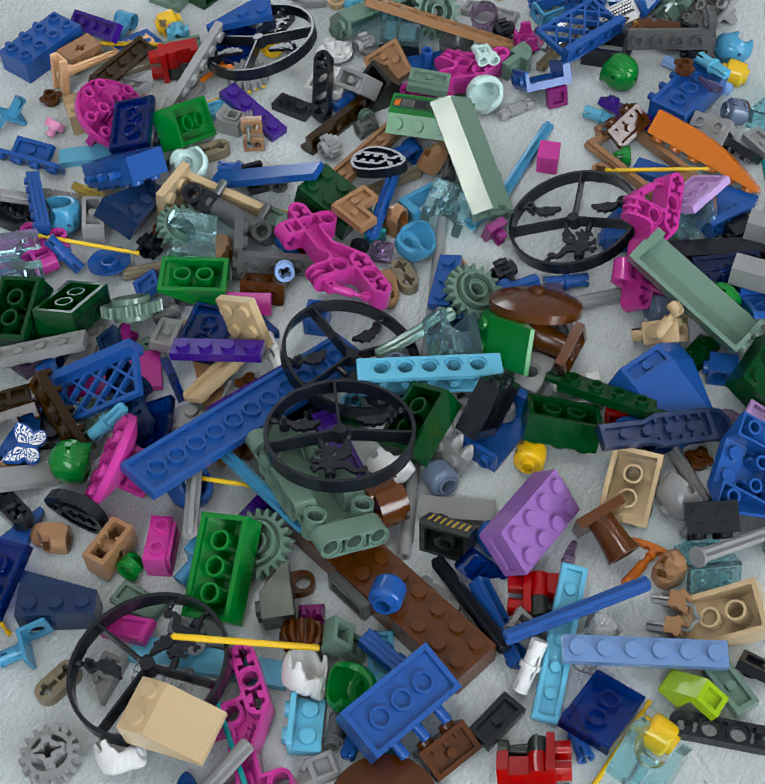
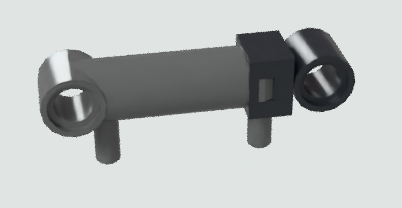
(212, 204)

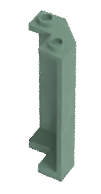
(353, 16)
(471, 158)
(696, 292)

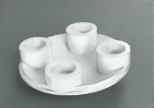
(340, 50)

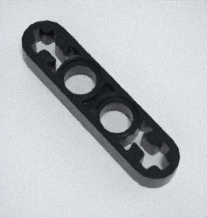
(319, 87)
(723, 727)

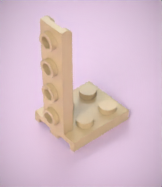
(171, 191)
(243, 323)

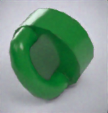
(625, 153)
(130, 568)

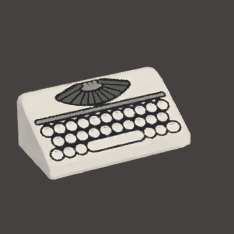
(626, 8)

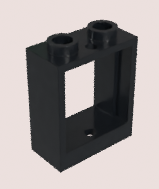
(600, 56)
(488, 405)

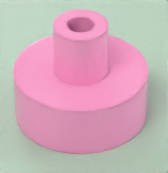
(53, 127)

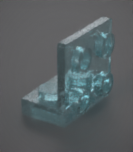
(691, 224)
(714, 574)

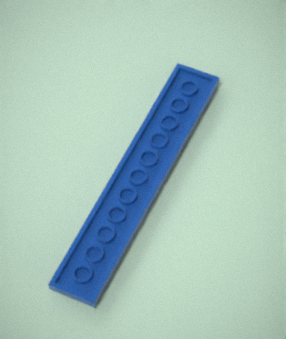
(220, 428)

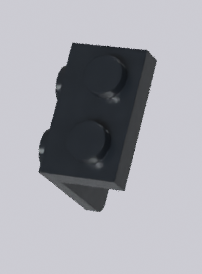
(710, 518)

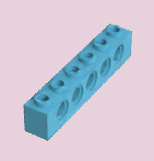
(449, 372)

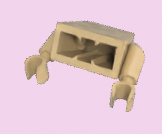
(666, 330)

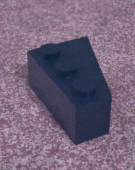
(129, 208)
(60, 602)

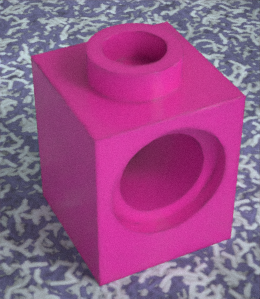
(548, 157)

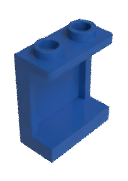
(559, 75)

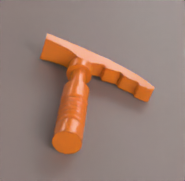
(209, 74)
(653, 551)

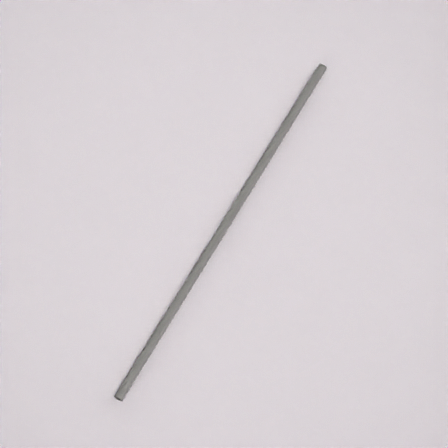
(411, 487)

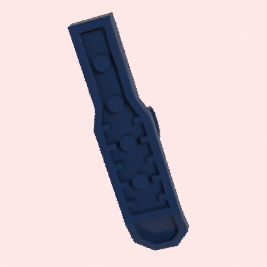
(137, 406)
(665, 430)

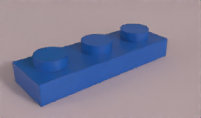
(444, 267)

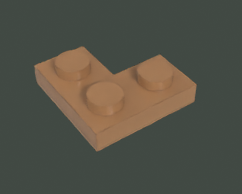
(393, 57)
(354, 208)

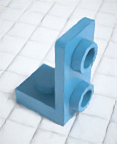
(415, 200)

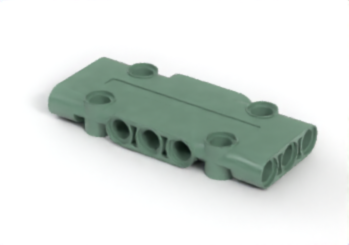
(332, 521)

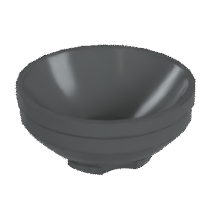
(454, 42)

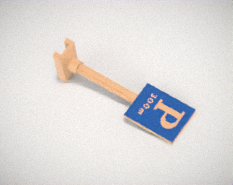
(62, 71)

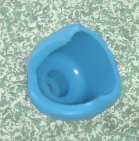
(731, 46)
(64, 213)
(415, 241)

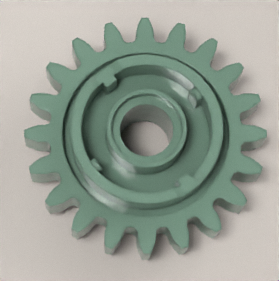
(444, 8)
(171, 234)
(469, 289)
(131, 308)
(275, 543)

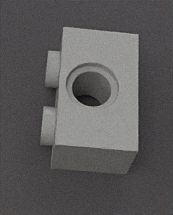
(358, 83)
(92, 227)
(539, 366)

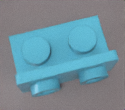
(304, 725)

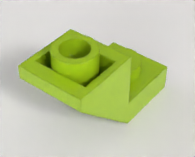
(700, 691)

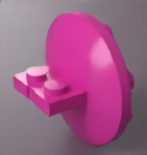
(96, 105)
(116, 450)

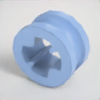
(287, 276)

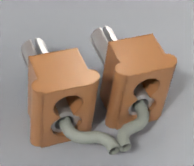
(252, 132)
(676, 626)

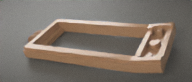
(593, 146)

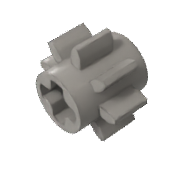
(364, 43)
(329, 146)

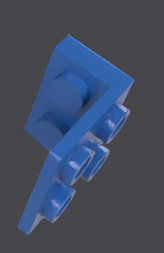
(725, 213)

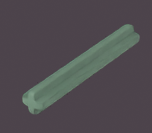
(407, 337)

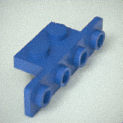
(34, 154)

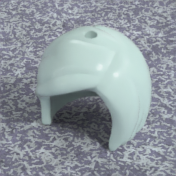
(485, 93)
(194, 156)

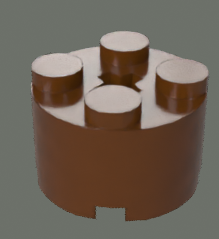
(390, 502)

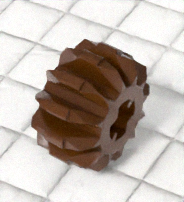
(301, 631)

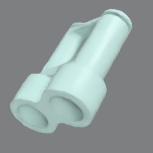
(485, 55)

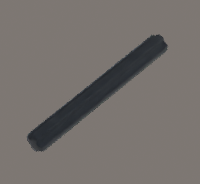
(469, 603)

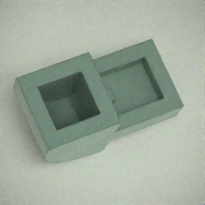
(519, 58)
(340, 640)

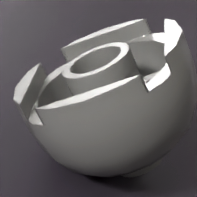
(671, 495)

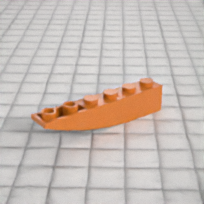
(700, 148)

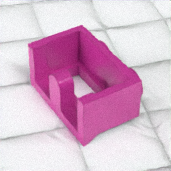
(161, 546)

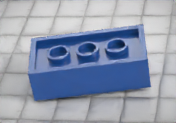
(30, 52)
(684, 94)
(125, 169)
(399, 705)

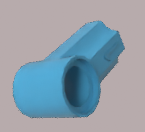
(126, 19)

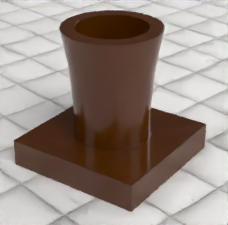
(560, 345)
(607, 530)

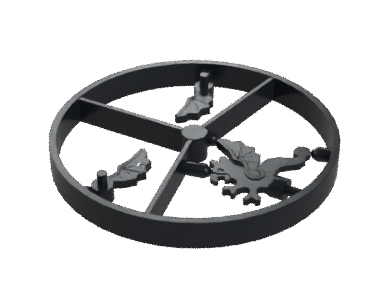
(260, 41)
(573, 221)
(350, 354)
(341, 435)
(147, 663)

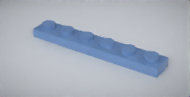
(644, 652)

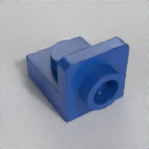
(147, 283)

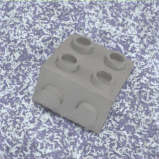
(714, 126)

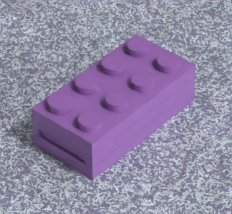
(529, 522)

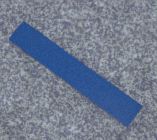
(270, 174)
(735, 195)

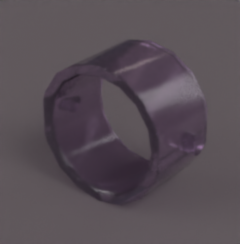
(481, 7)

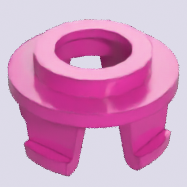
(526, 34)

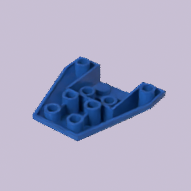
(666, 376)
(740, 466)

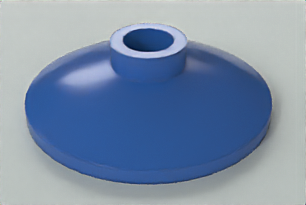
(108, 262)

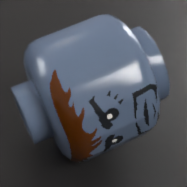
(735, 110)

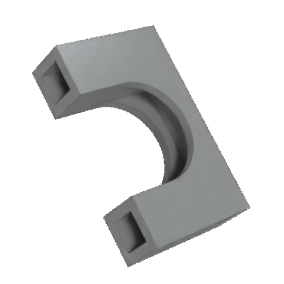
(749, 271)

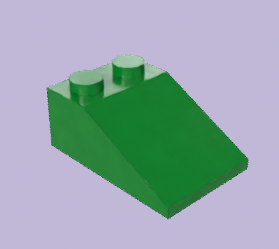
(183, 123)
(194, 278)
(509, 339)

